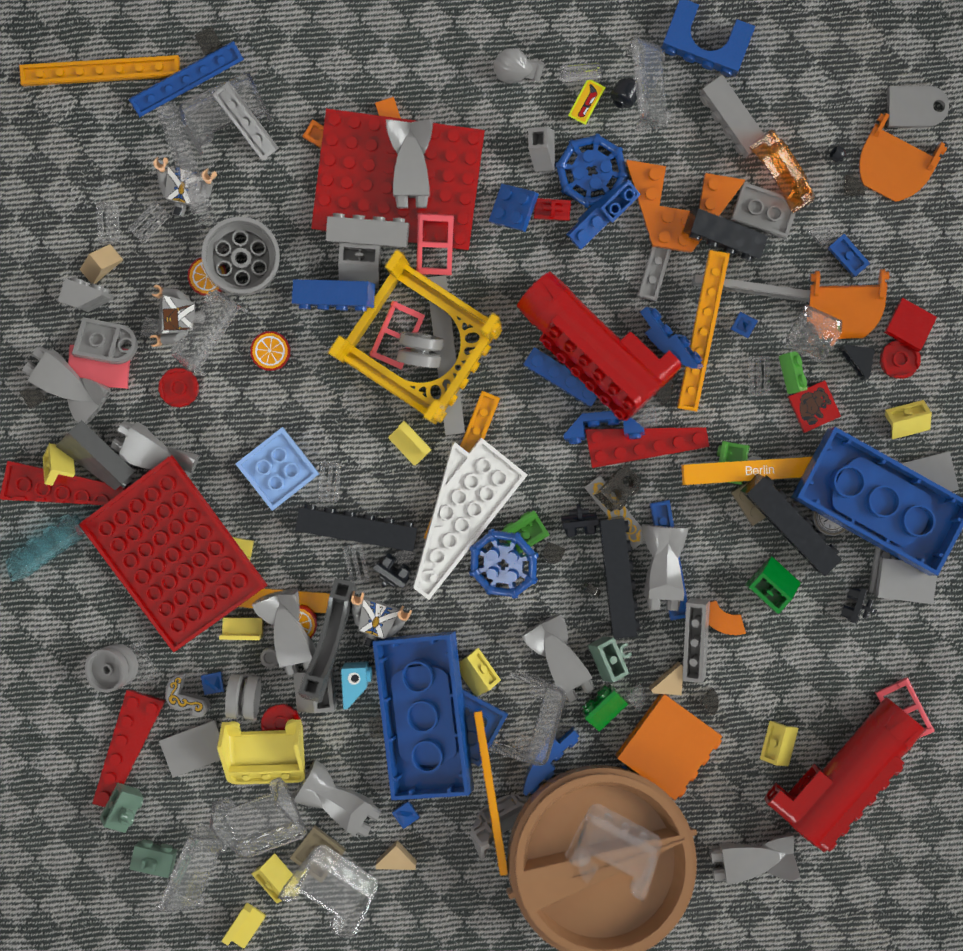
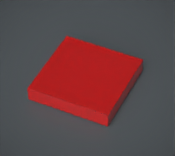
(910, 324)

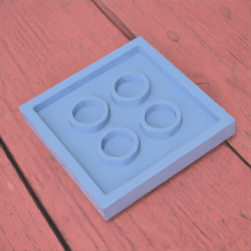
(277, 468)

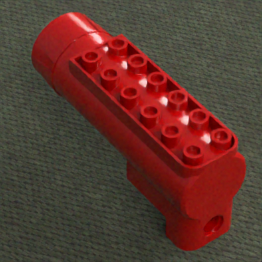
(614, 369)
(832, 798)

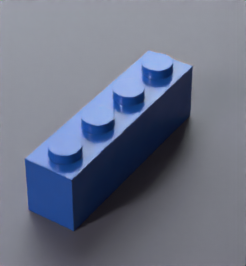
(333, 294)
(559, 376)

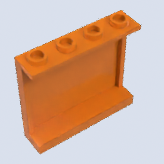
(669, 746)

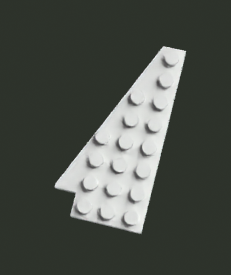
(468, 500)

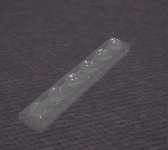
(183, 158)

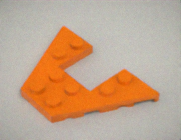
(666, 223)

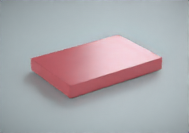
(105, 373)

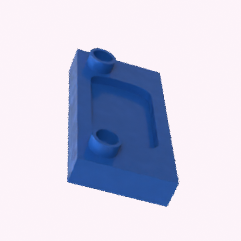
(881, 501)
(423, 716)

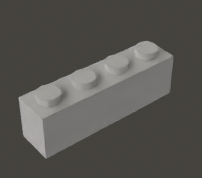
(731, 114)
(368, 232)
(696, 640)

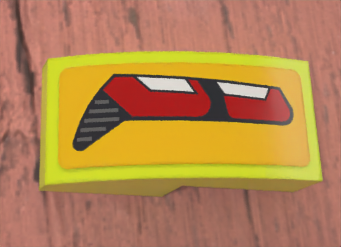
(586, 101)

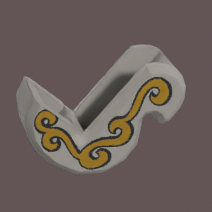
(181, 700)

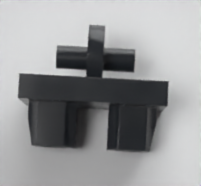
(579, 518)
(390, 574)
(854, 613)

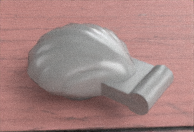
(514, 66)

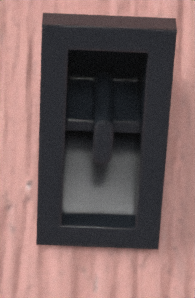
(859, 358)

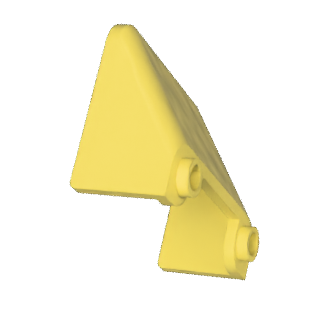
(262, 755)

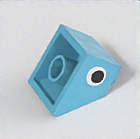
(354, 681)

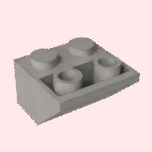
(359, 263)
(81, 296)
(329, 699)

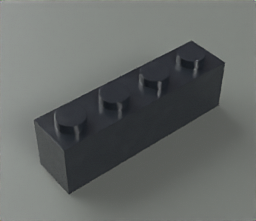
(725, 234)

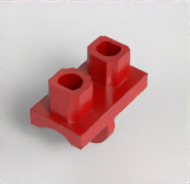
(552, 209)

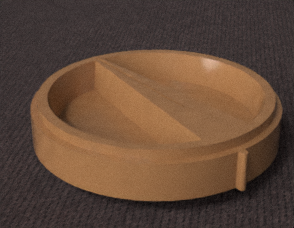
(604, 911)

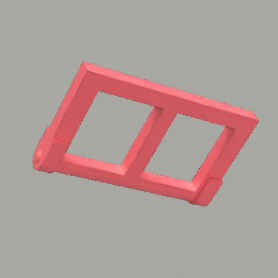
(420, 243)
(394, 305)
(917, 705)

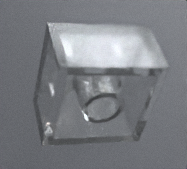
(814, 334)

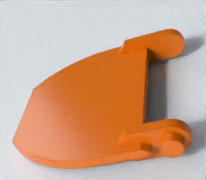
(894, 165)
(856, 305)

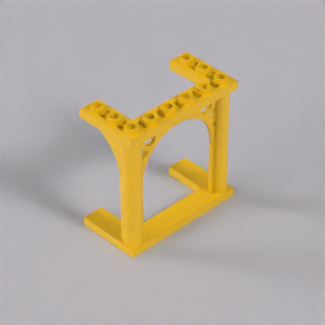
(484, 326)

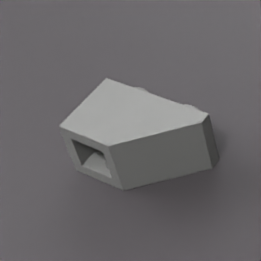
(542, 148)

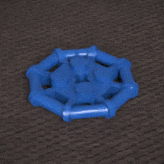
(588, 159)
(500, 574)

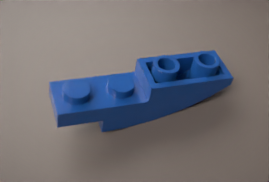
(602, 212)
(662, 337)
(537, 774)

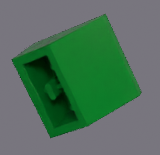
(773, 585)
(603, 707)

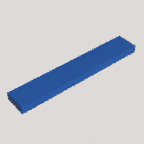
(186, 78)
(662, 516)

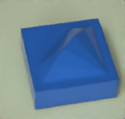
(744, 324)
(212, 683)
(405, 814)

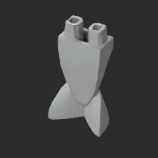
(410, 171)
(58, 378)
(147, 451)
(664, 571)
(290, 638)
(566, 668)
(342, 804)
(747, 861)

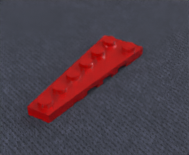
(612, 446)
(27, 483)
(130, 733)

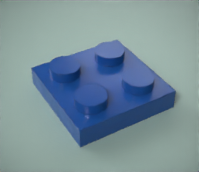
(513, 207)

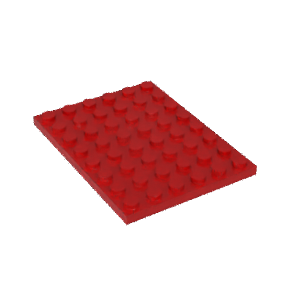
(360, 167)
(173, 554)

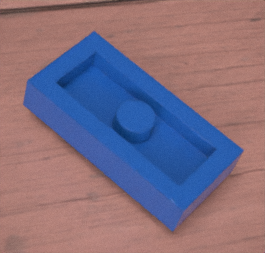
(848, 255)

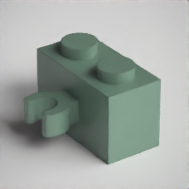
(609, 658)
(121, 808)
(153, 858)

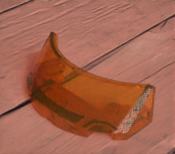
(784, 170)

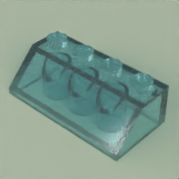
(44, 548)

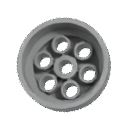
(255, 233)

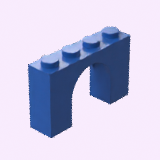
(680, 42)

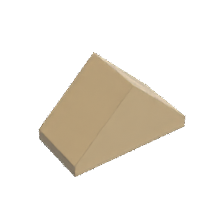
(100, 263)
(669, 682)
(396, 859)

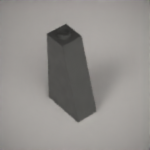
(96, 456)

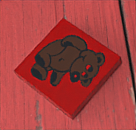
(814, 406)

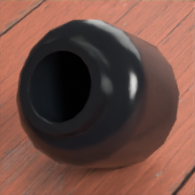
(624, 93)

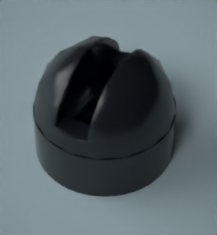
(837, 153)

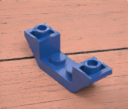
(577, 430)

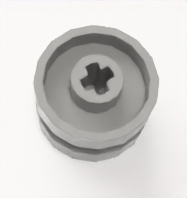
(420, 346)
(111, 667)
(243, 697)

